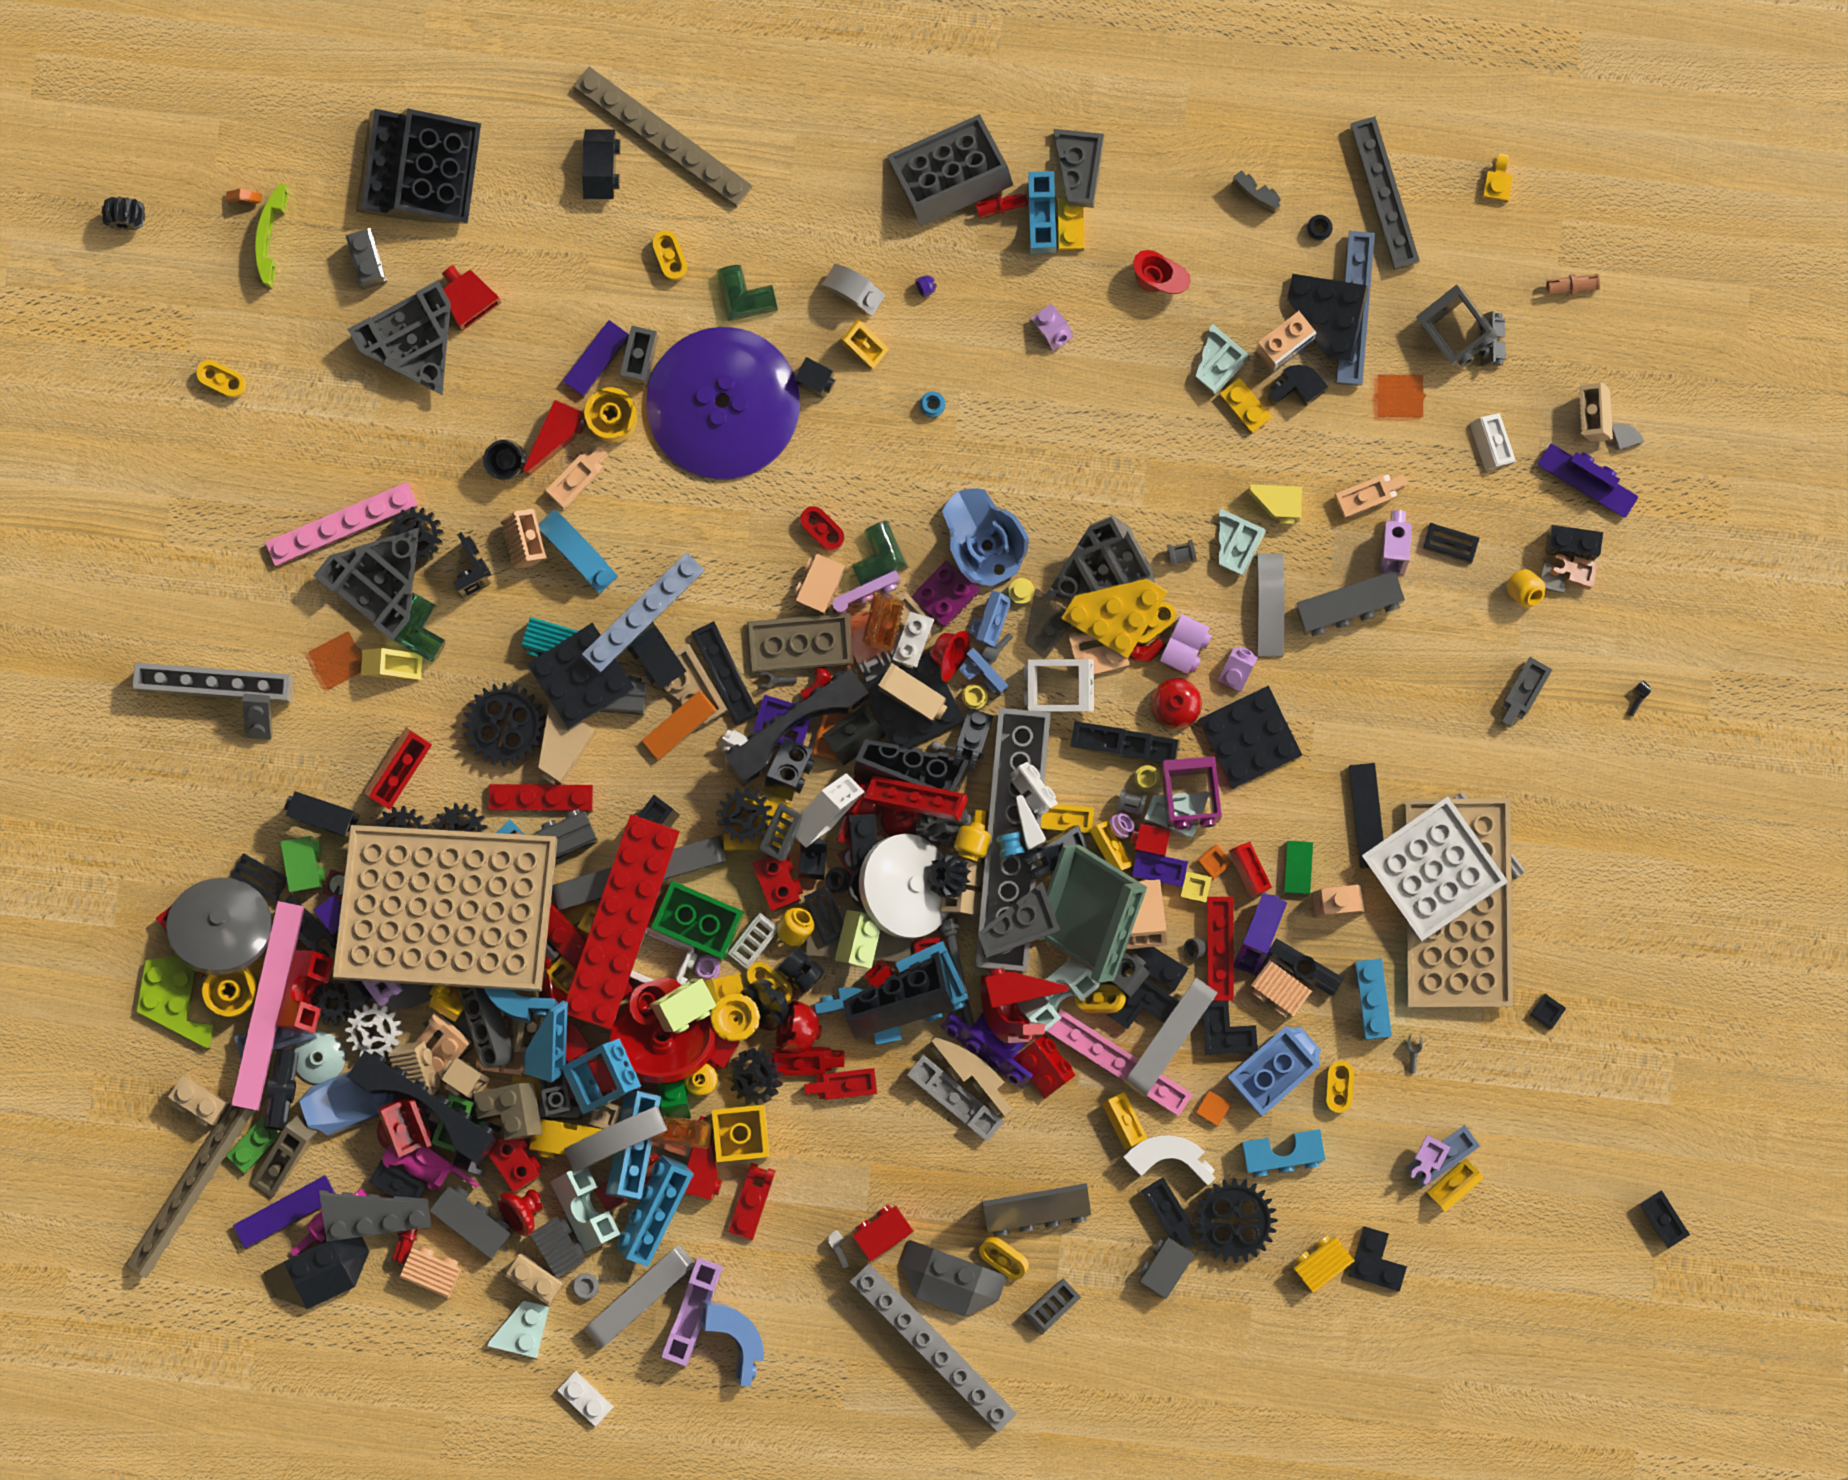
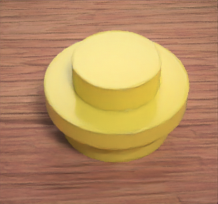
(1021, 591)
(974, 696)
(1147, 778)

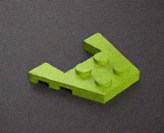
(168, 996)

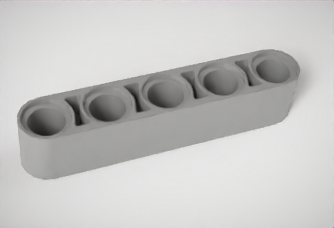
(1170, 1037)
(639, 1297)

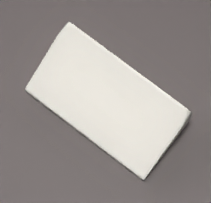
(1492, 441)

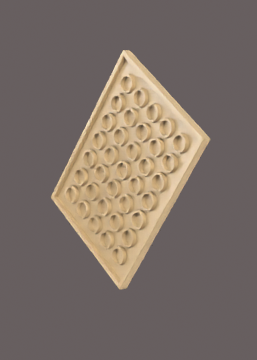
(445, 908)

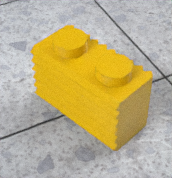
(1323, 1263)

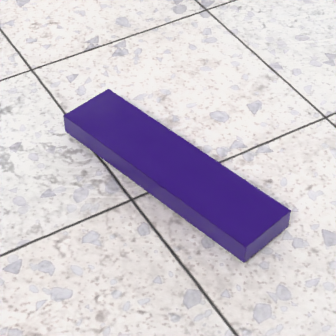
(282, 1212)

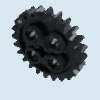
(481, 719)
(1235, 1244)

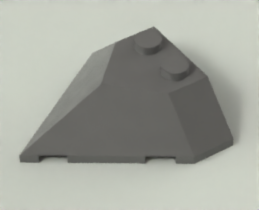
(410, 336)
(1102, 559)
(376, 579)

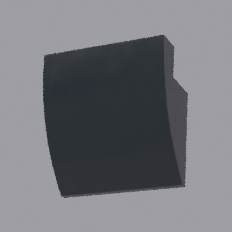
(418, 166)

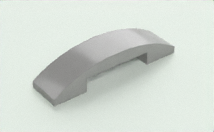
(1270, 605)
(955, 1098)
(615, 1139)

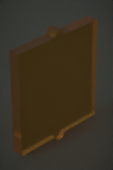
(1400, 395)
(337, 660)

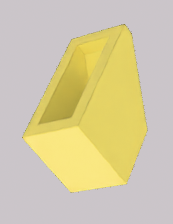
(1279, 502)
(391, 664)

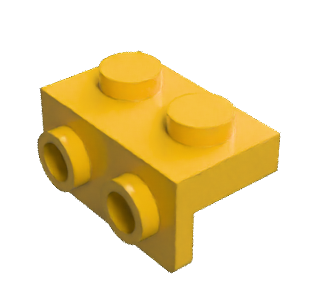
(446, 1001)

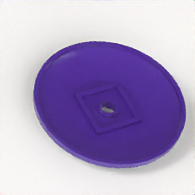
(728, 439)

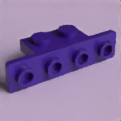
(1589, 479)
(985, 1044)

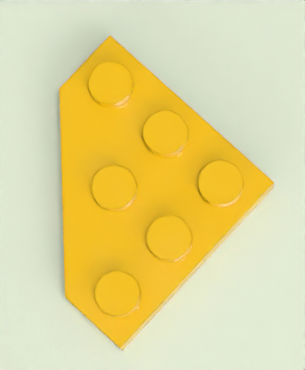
(1116, 613)

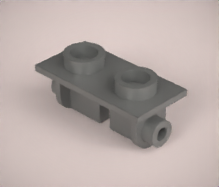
(1496, 353)

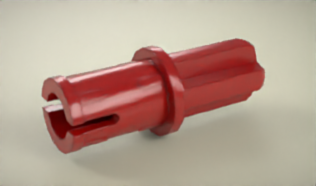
(999, 205)
(404, 1245)

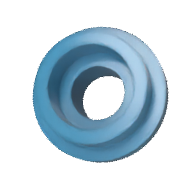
(932, 396)

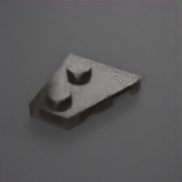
(1045, 625)

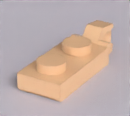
(576, 477)
(1368, 494)

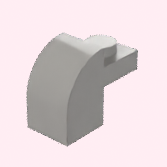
(854, 288)

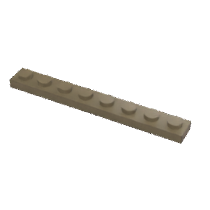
(663, 136)
(189, 1189)

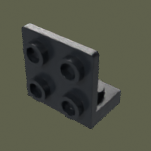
(468, 581)

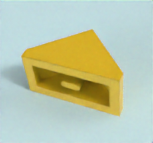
(864, 344)

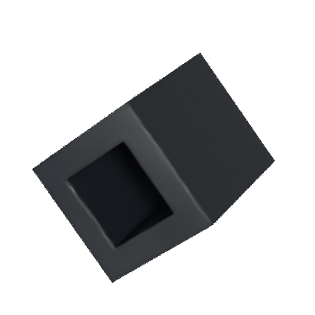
(815, 377)

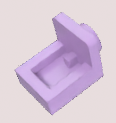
(1052, 326)
(1237, 668)

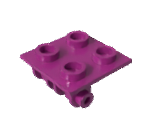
(945, 593)

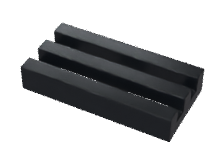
(1472, 549)
(240, 866)
(816, 894)

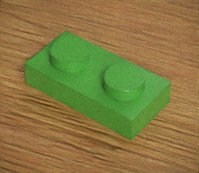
(253, 1146)

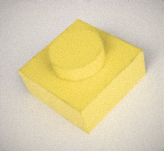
(1196, 887)

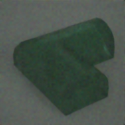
(742, 302)
(886, 555)
(414, 634)

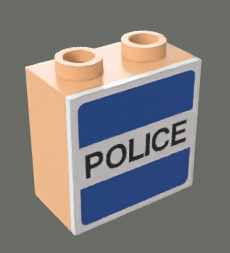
(1285, 342)

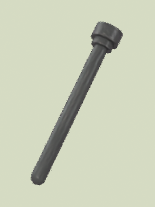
(949, 929)

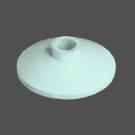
(331, 1063)

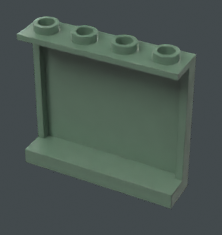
(1093, 910)

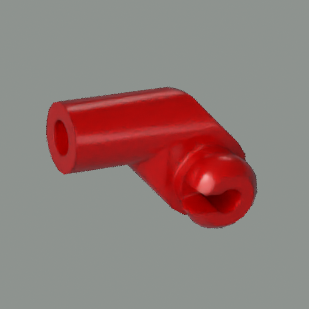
(1147, 653)
(822, 678)

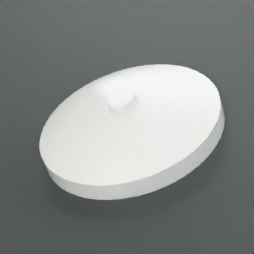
(897, 888)

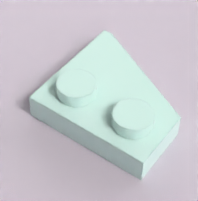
(1219, 360)
(1237, 542)
(1184, 805)
(522, 1330)

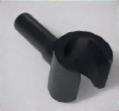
(1643, 690)

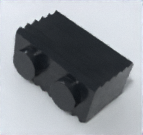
(1574, 542)

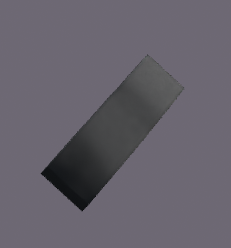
(1124, 743)

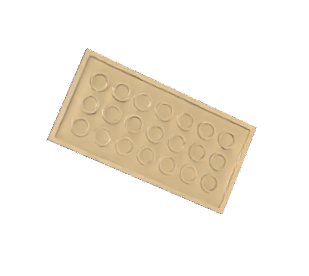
(1472, 955)

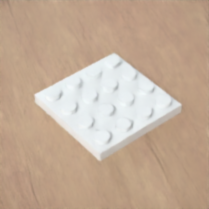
(1435, 869)

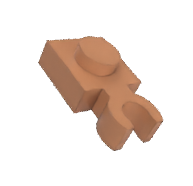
(1578, 570)

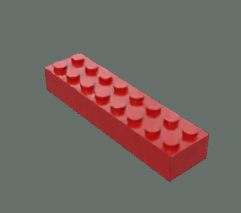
(621, 921)

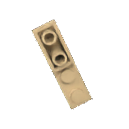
(966, 1064)

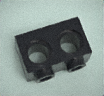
(788, 769)

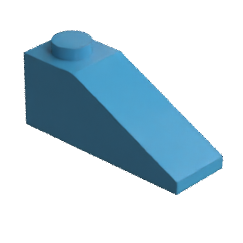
(548, 1047)

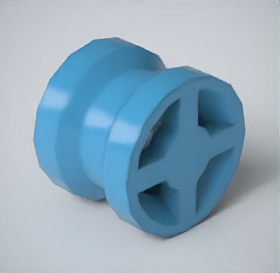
(1010, 845)

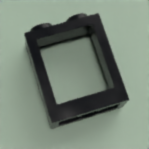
(321, 814)

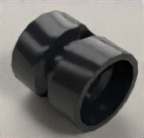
(793, 964)

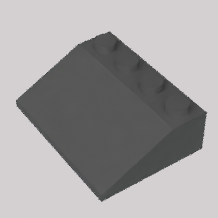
(950, 170)
(1037, 1208)

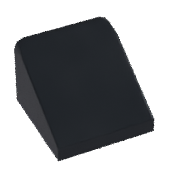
(357, 994)

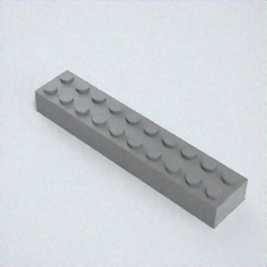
(1019, 739)

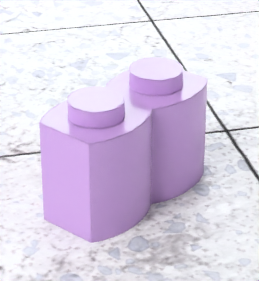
(1185, 644)

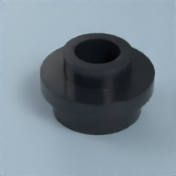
(1323, 220)
(832, 877)

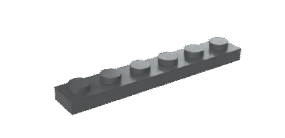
(1384, 193)

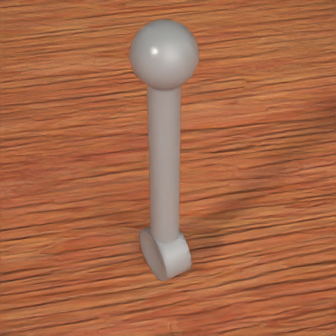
(935, 745)

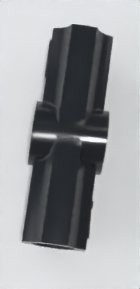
(1319, 976)
(281, 1090)

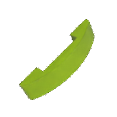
(276, 204)

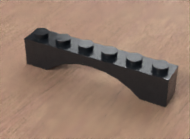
(837, 697)
(378, 1078)

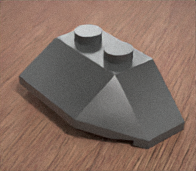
(950, 1280)

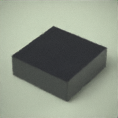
(1547, 1011)

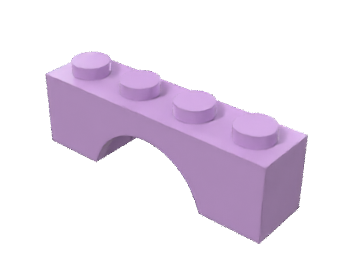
(687, 1324)

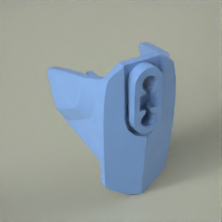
(977, 522)

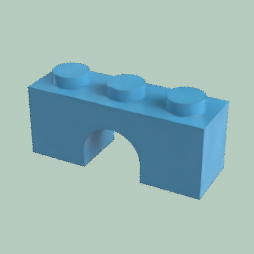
(1042, 212)
(1373, 999)
(1307, 1150)

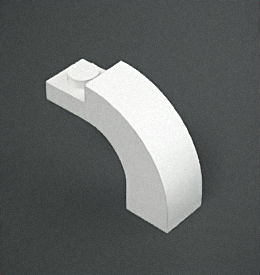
(1152, 1150)

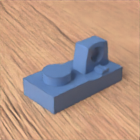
(989, 628)
(976, 665)

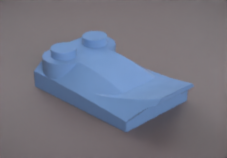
(1276, 1069)
(340, 1105)

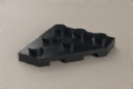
(1332, 311)

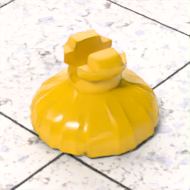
(732, 1007)

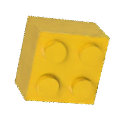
(740, 1133)

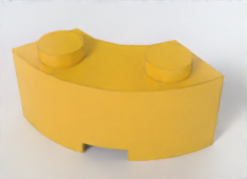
(558, 1136)

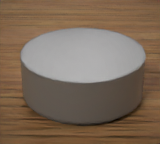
(586, 1286)

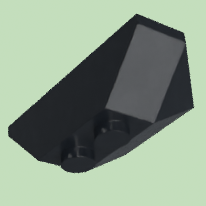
(319, 1272)

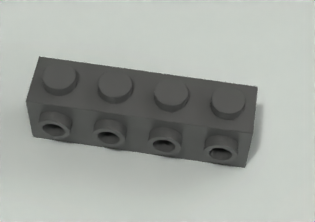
(1350, 603)

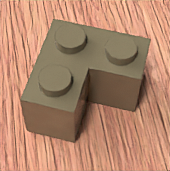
(515, 1106)

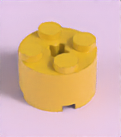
(604, 402)
(225, 1005)

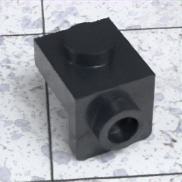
(813, 860)

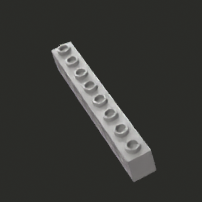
(933, 1347)

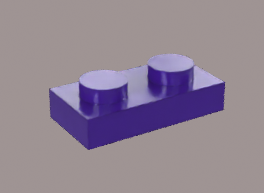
(1161, 868)

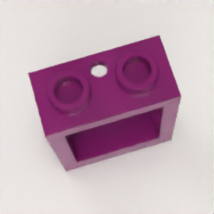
(1191, 766)

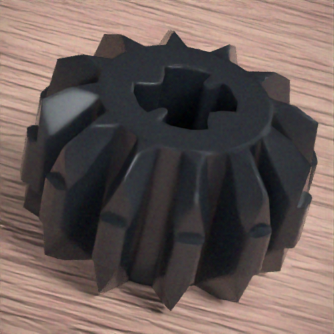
(123, 213)
(948, 876)
(324, 1002)

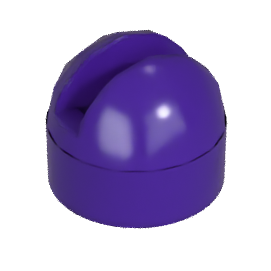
(925, 285)

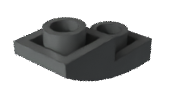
(1262, 197)
(555, 1096)

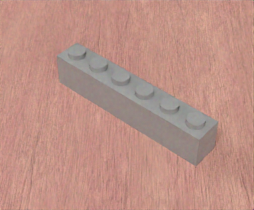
(211, 682)

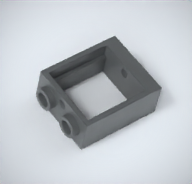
(1441, 308)

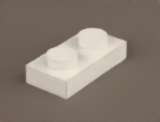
(585, 1398)

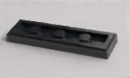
(725, 673)
(1365, 808)

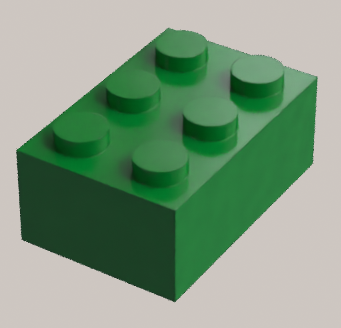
(698, 920)

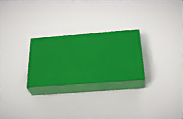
(1298, 867)

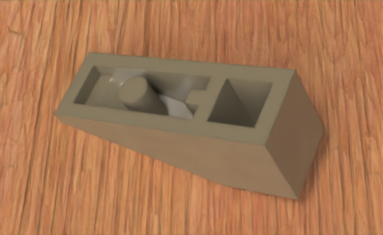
(284, 1156)

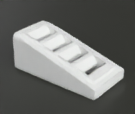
(1031, 831)
(746, 935)

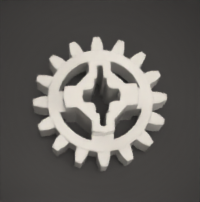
(379, 1020)

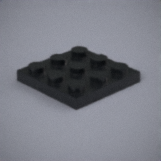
(572, 684)
(902, 724)
(1250, 737)

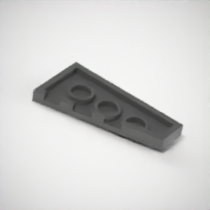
(360, 1216)

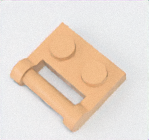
(1104, 657)
(449, 1046)

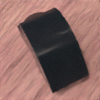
(1302, 381)

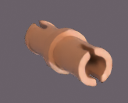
(1573, 284)

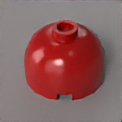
(1176, 703)
(799, 1029)

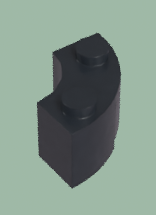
(599, 163)
(657, 656)

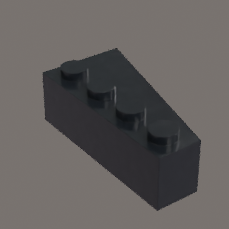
(910, 766)
(901, 999)

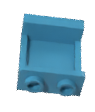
(958, 991)

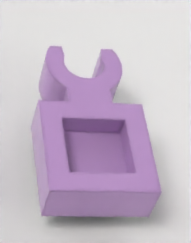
(1431, 1156)

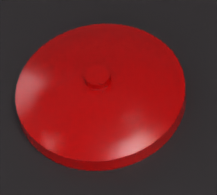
(664, 1055)

